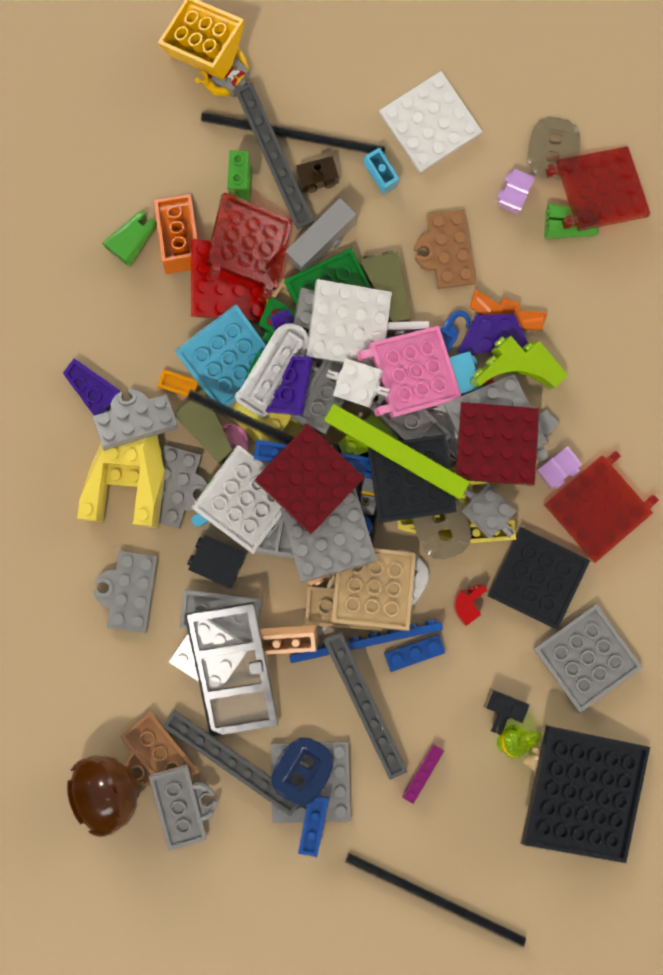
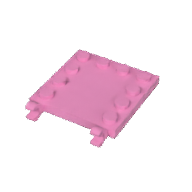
(414, 370)

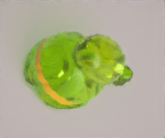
(516, 741)

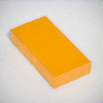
(177, 383)

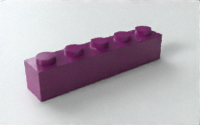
(423, 773)

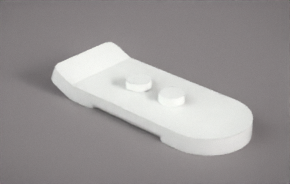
(268, 371)

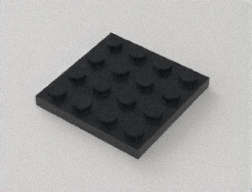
(404, 494)
(538, 578)

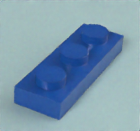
(414, 653)
(313, 826)

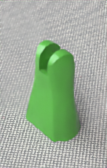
(553, 224)
(130, 238)

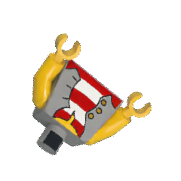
(235, 78)

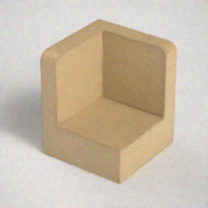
(282, 295)

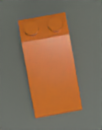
(176, 230)

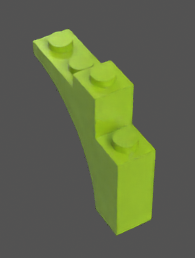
(531, 361)

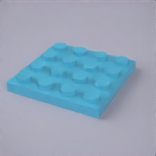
(222, 354)

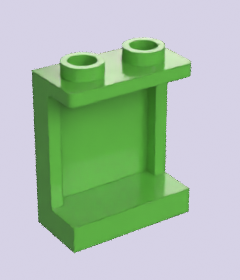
(239, 175)

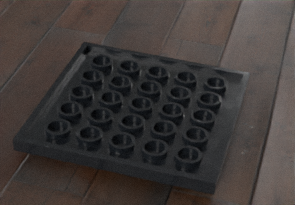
(585, 794)

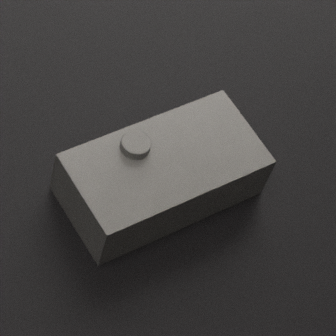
(321, 236)

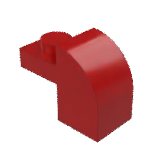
(464, 606)

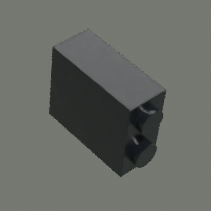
(217, 561)

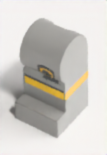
(366, 497)

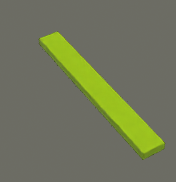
(396, 451)

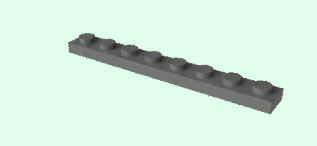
(274, 156)
(365, 705)
(226, 759)

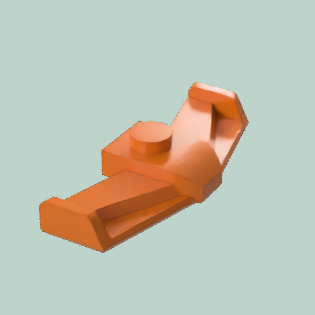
(527, 319)

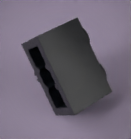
(505, 708)

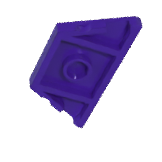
(487, 329)

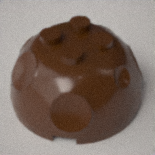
(102, 794)

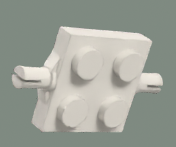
(358, 383)

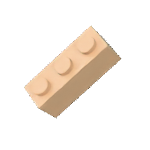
(290, 639)

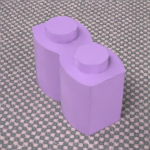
(515, 192)
(559, 467)

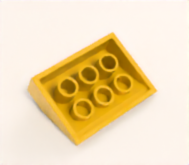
(203, 37)

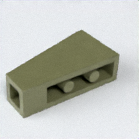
(385, 274)
(206, 429)

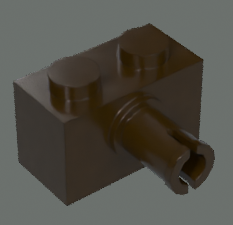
(317, 174)

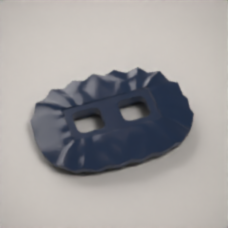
(290, 763)

